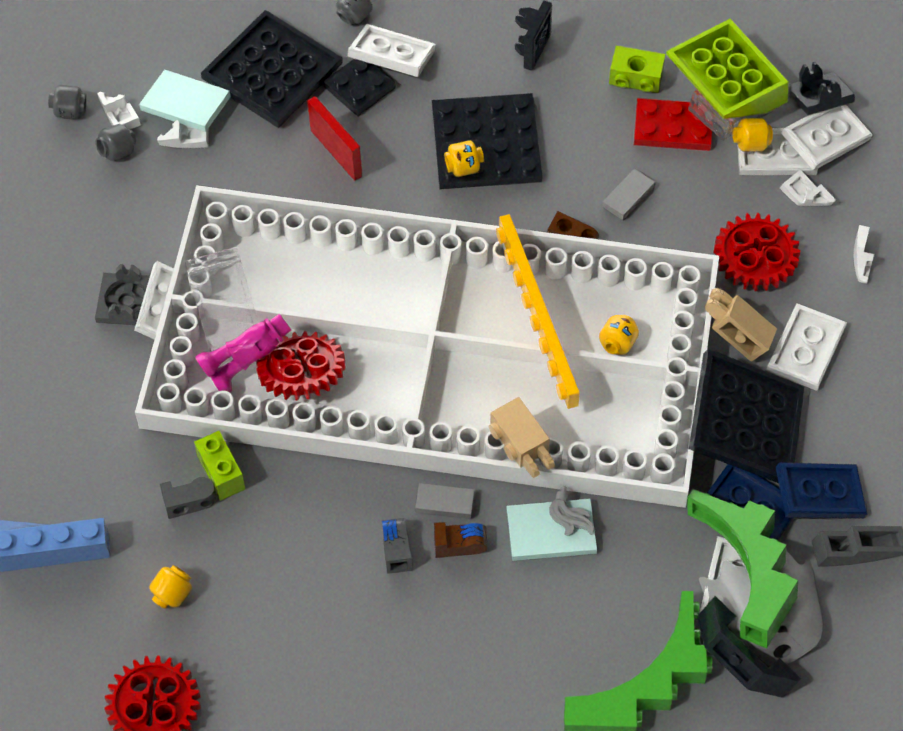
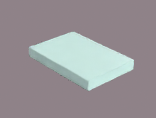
(185, 100)
(538, 536)

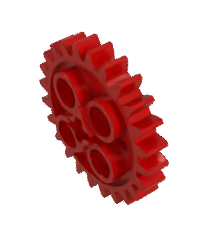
(757, 251)
(316, 356)
(178, 703)

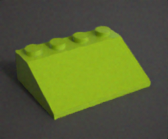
(730, 72)

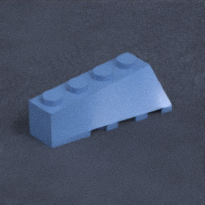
(40, 545)

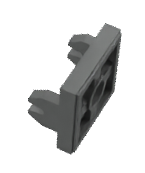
(117, 313)

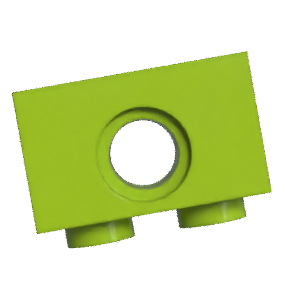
(637, 69)
(219, 465)

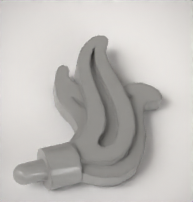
(568, 516)

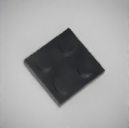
(359, 85)

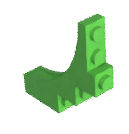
(749, 534)
(651, 689)

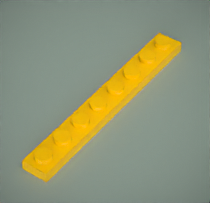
(539, 318)

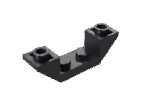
(738, 658)

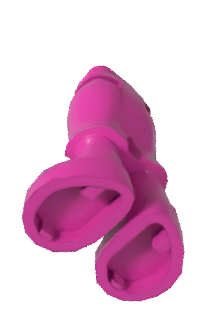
(245, 349)

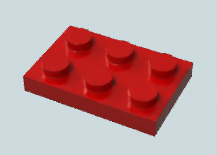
(669, 126)

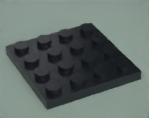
(272, 68)
(501, 127)
(745, 416)

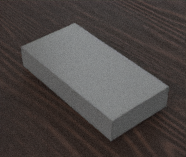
(628, 194)
(444, 500)

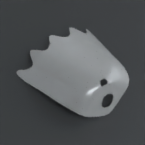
(802, 621)

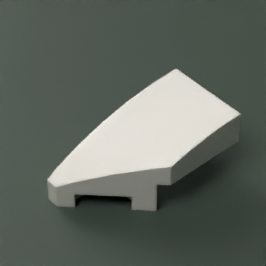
(119, 110)
(184, 137)
(805, 193)
(862, 259)

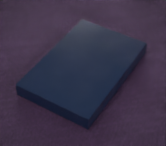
(742, 486)
(821, 490)

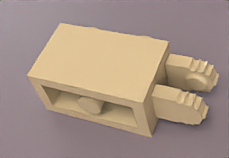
(740, 324)
(521, 436)

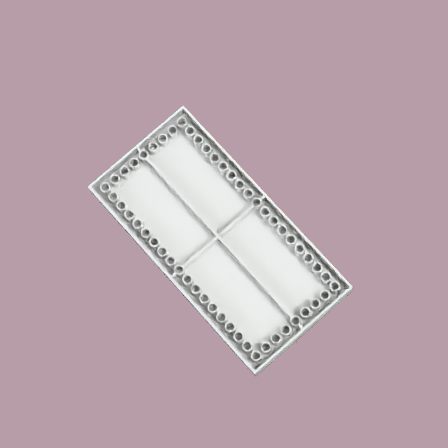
(442, 342)

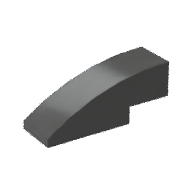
(858, 545)

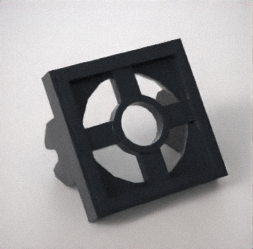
(539, 31)
(817, 83)

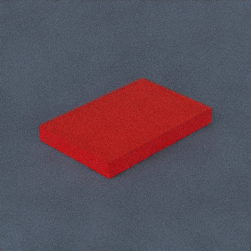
(335, 138)

